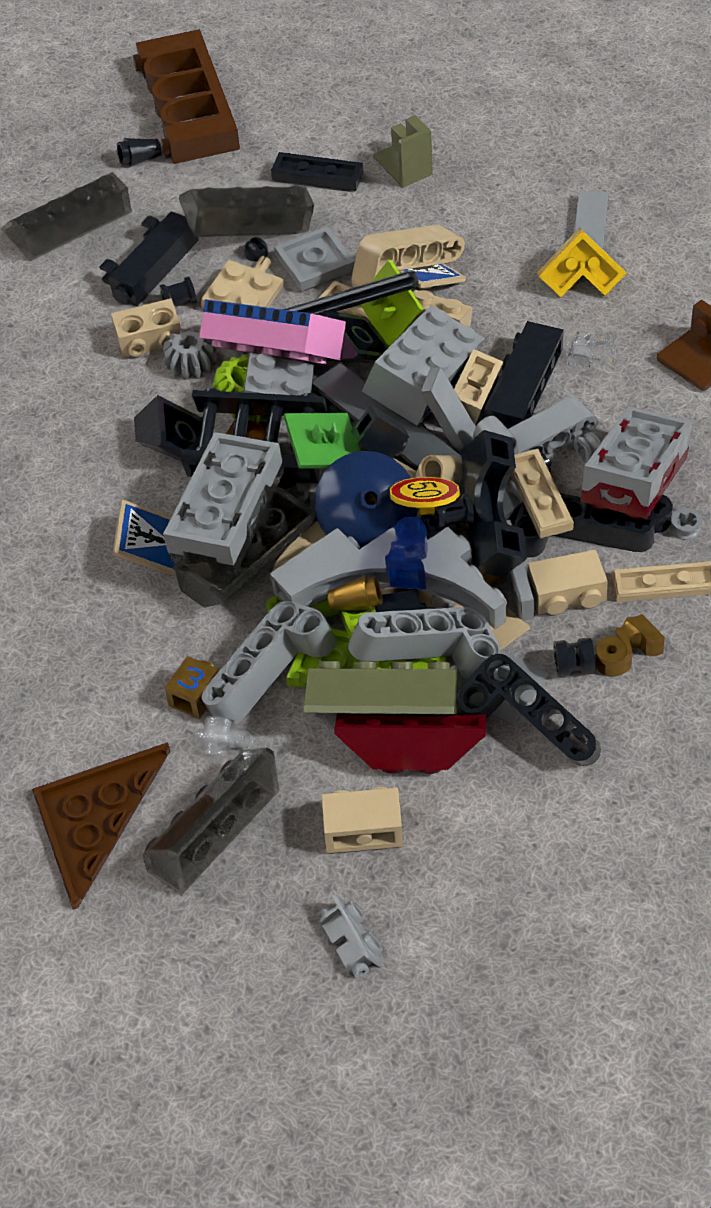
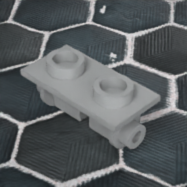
(361, 947)

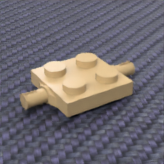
(245, 284)

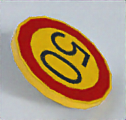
(424, 493)

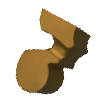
(614, 654)

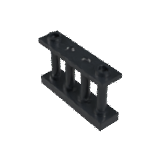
(245, 404)

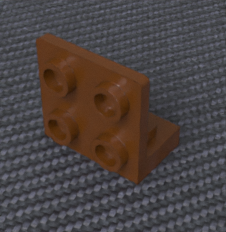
(691, 352)

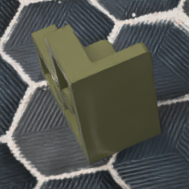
(410, 153)

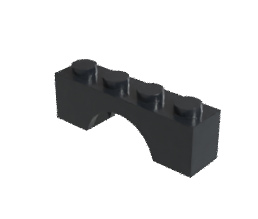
(486, 470)

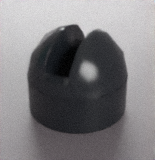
(252, 250)

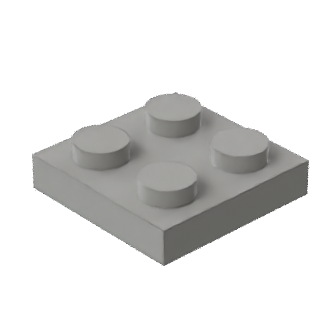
(314, 258)
(277, 375)

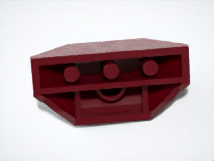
(410, 740)

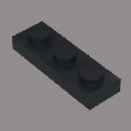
(317, 171)

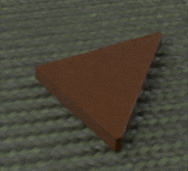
(90, 812)

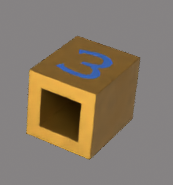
(187, 685)

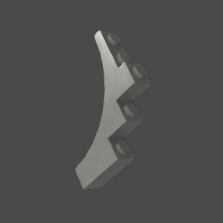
(340, 560)

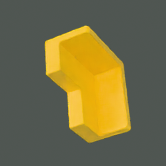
(581, 257)

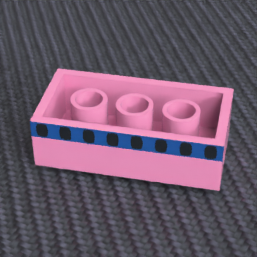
(272, 331)

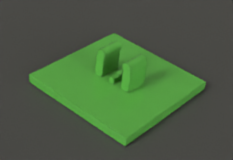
(320, 438)

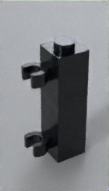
(151, 260)

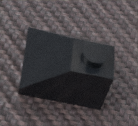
(360, 339)
(167, 427)

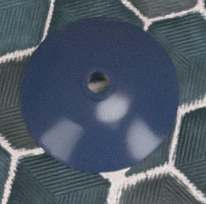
(342, 490)

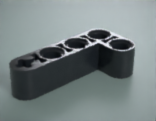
(593, 526)
(537, 713)

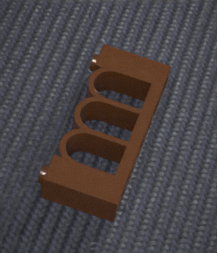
(197, 137)

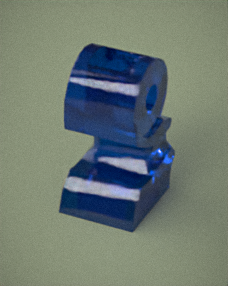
(405, 555)

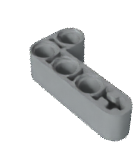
(547, 429)
(425, 634)
(263, 657)

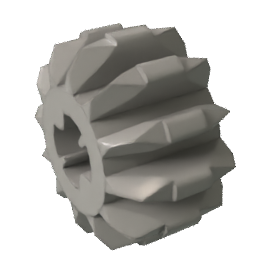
(189, 354)

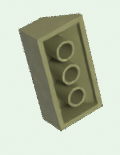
(381, 690)

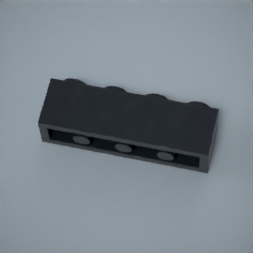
(524, 374)

